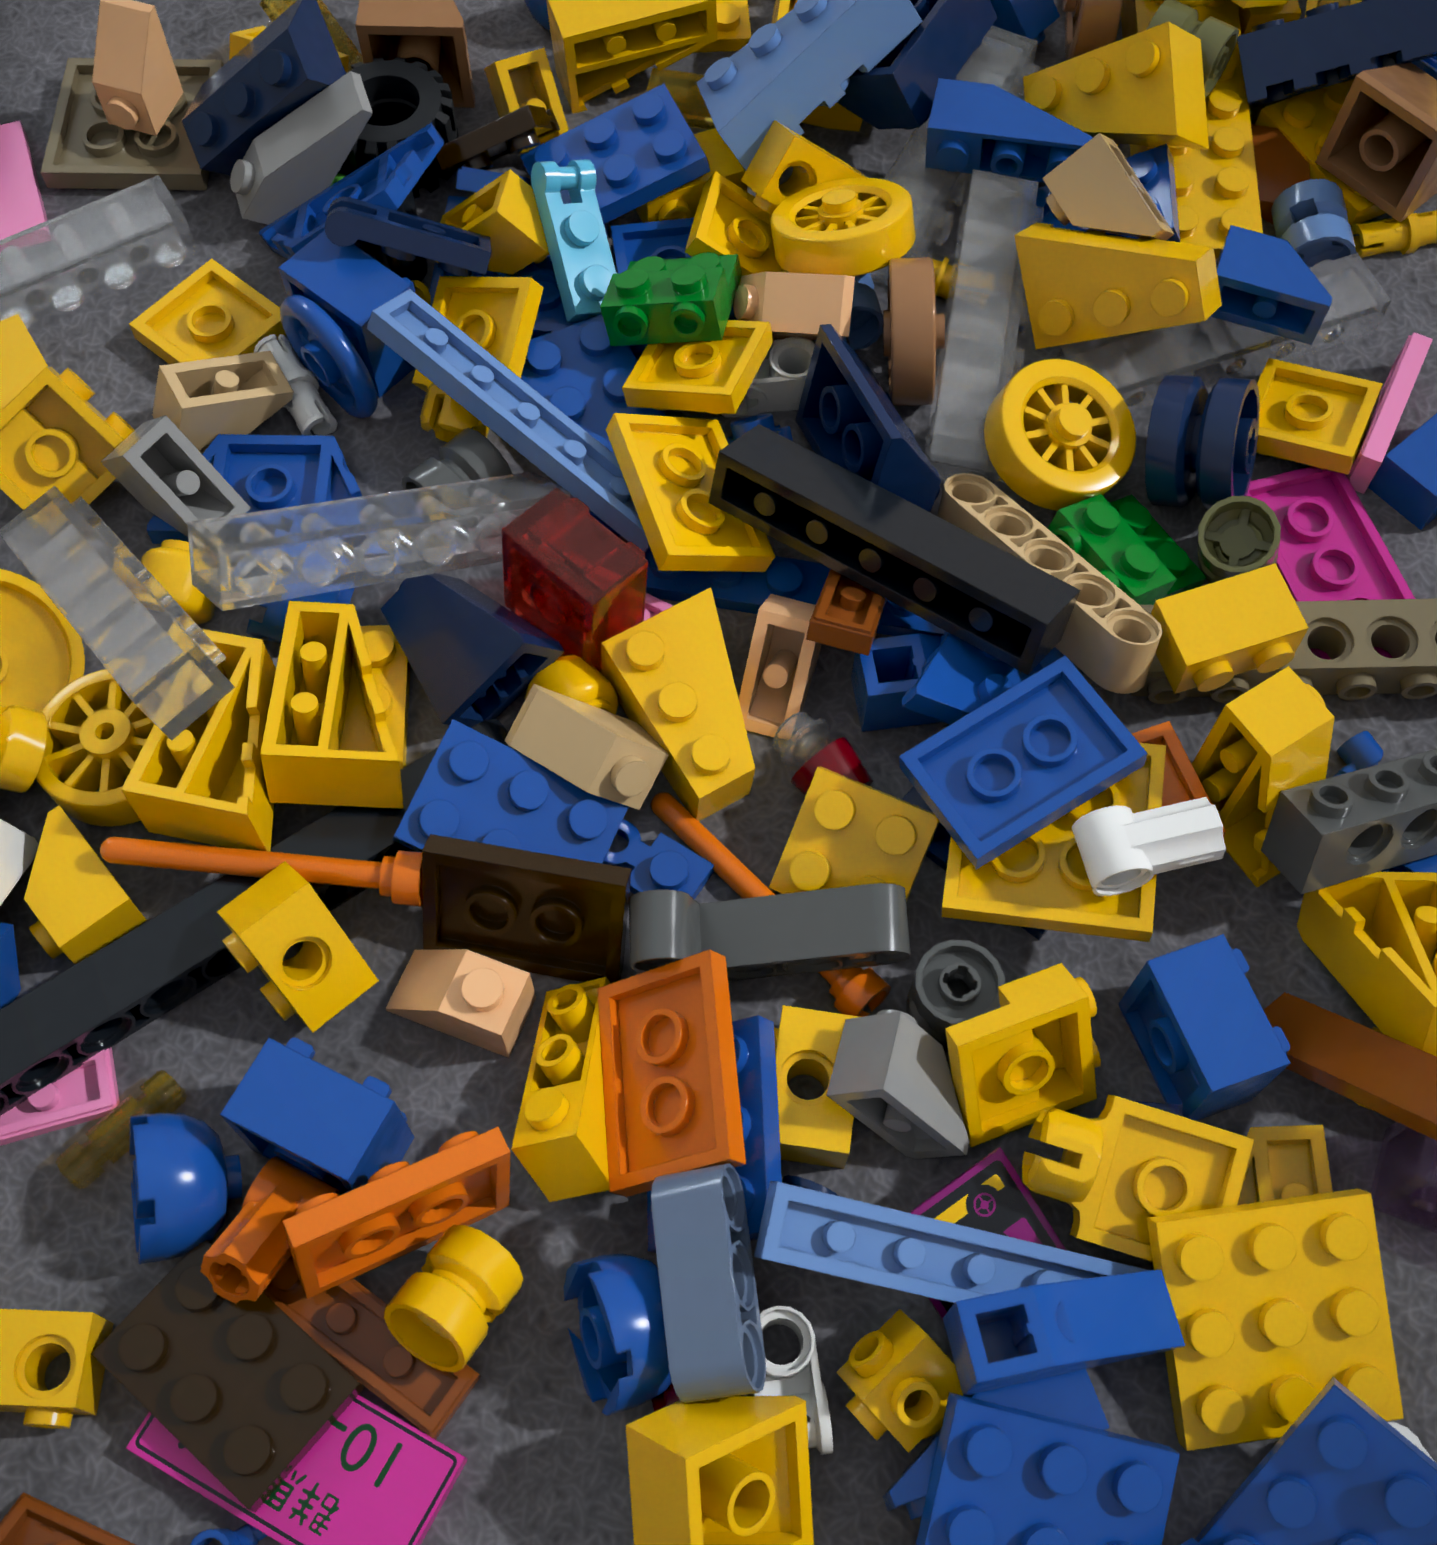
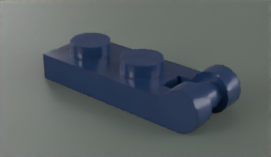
(407, 236)

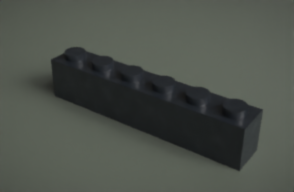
(893, 547)

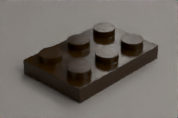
(525, 908)
(228, 1378)

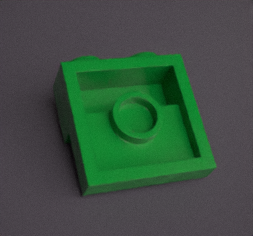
(671, 299)
(1127, 547)

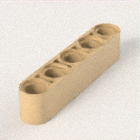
(1107, 629)

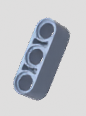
(707, 1284)

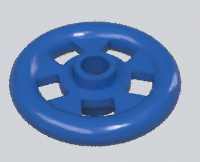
(329, 355)

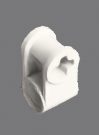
(779, 378)
(800, 1377)

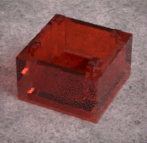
(572, 575)

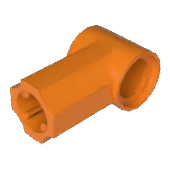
(256, 1242)

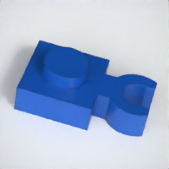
(661, 865)

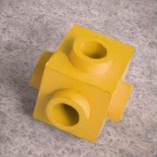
(899, 1381)

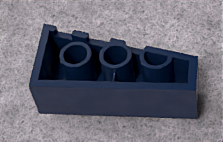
(1334, 46)

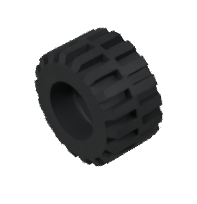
(402, 102)

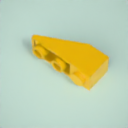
(562, 1106)

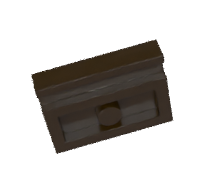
(504, 136)

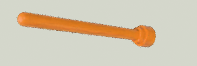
(394, 876)
(850, 987)

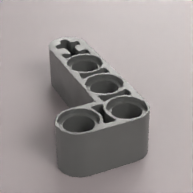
(773, 932)

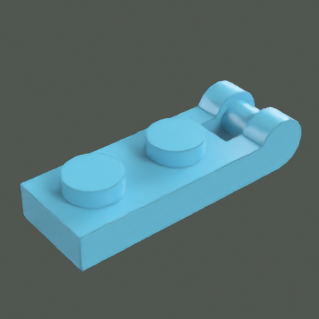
(574, 235)

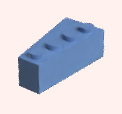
(799, 66)

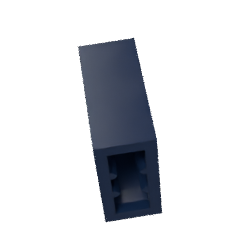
(466, 647)

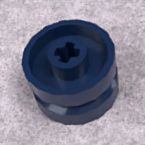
(1201, 440)

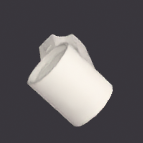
(1128, 848)

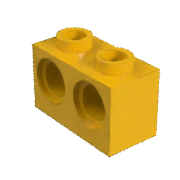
(784, 149)
(28, 1346)

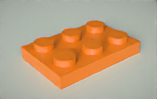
(669, 1073)
(398, 1210)

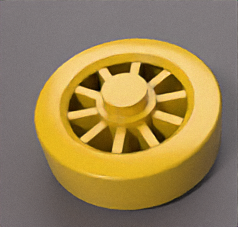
(843, 227)
(1054, 447)
(92, 745)

